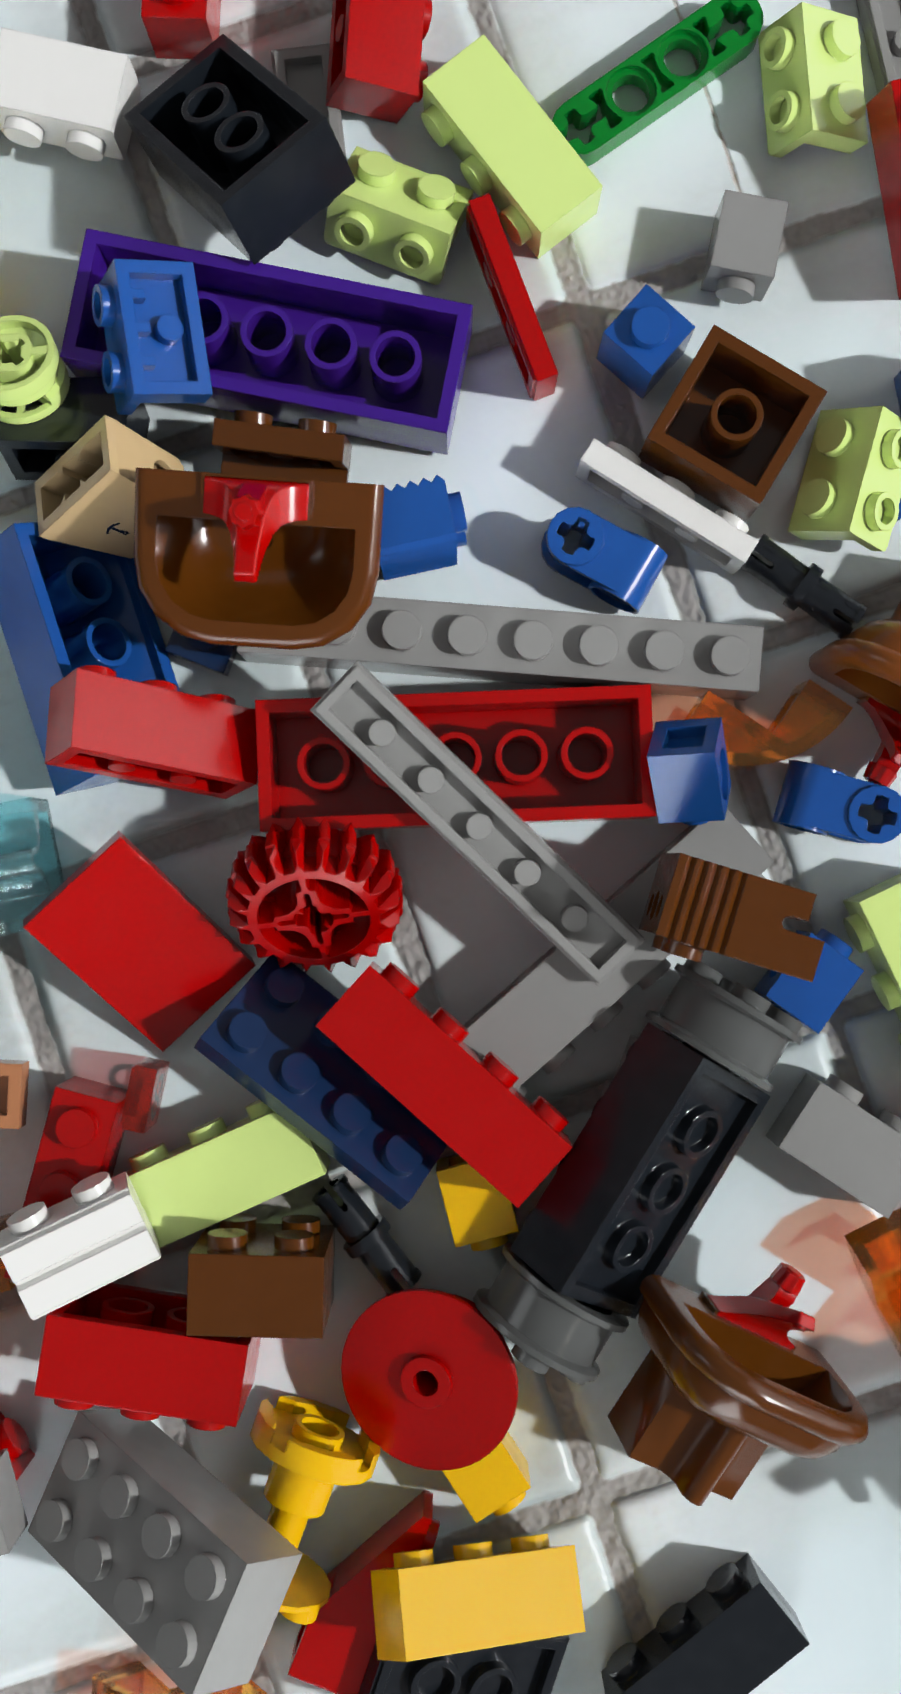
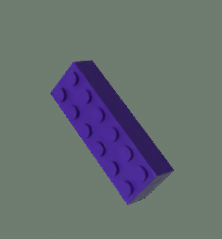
(302, 343)

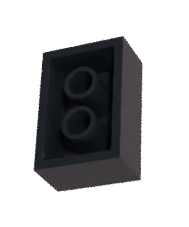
(241, 147)

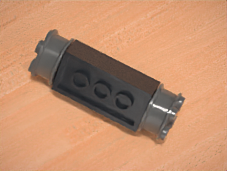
(638, 1173)

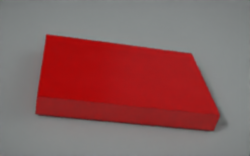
(139, 941)

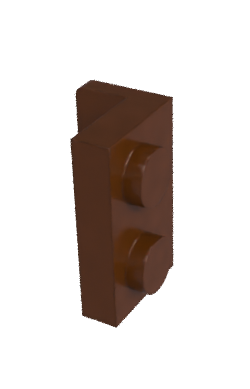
(260, 449)

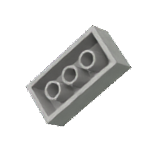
(165, 1549)

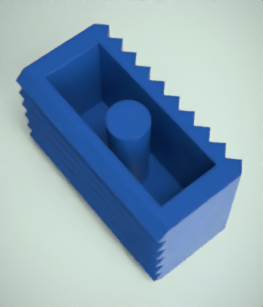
(421, 528)

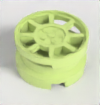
(29, 370)

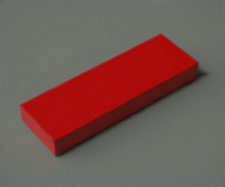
(510, 297)

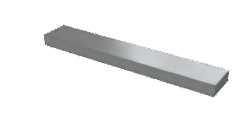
(477, 823)

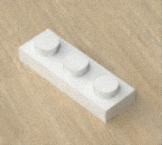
(666, 505)

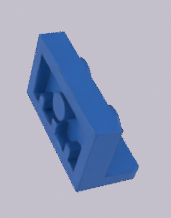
(151, 334)

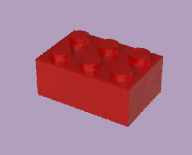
(133, 1354)

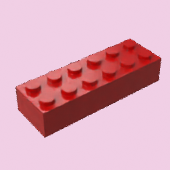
(540, 750)

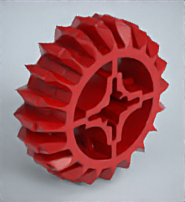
(314, 895)

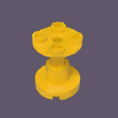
(309, 1456)

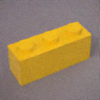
(475, 1598)

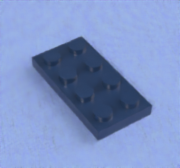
(281, 1057)

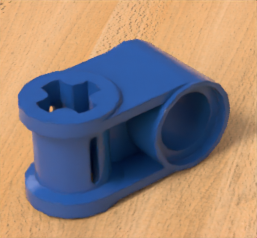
(610, 562)
(829, 804)

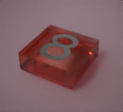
(144, 1095)

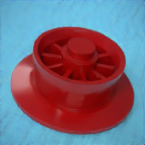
(429, 1379)

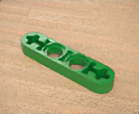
(650, 74)

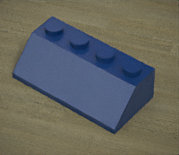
(71, 611)

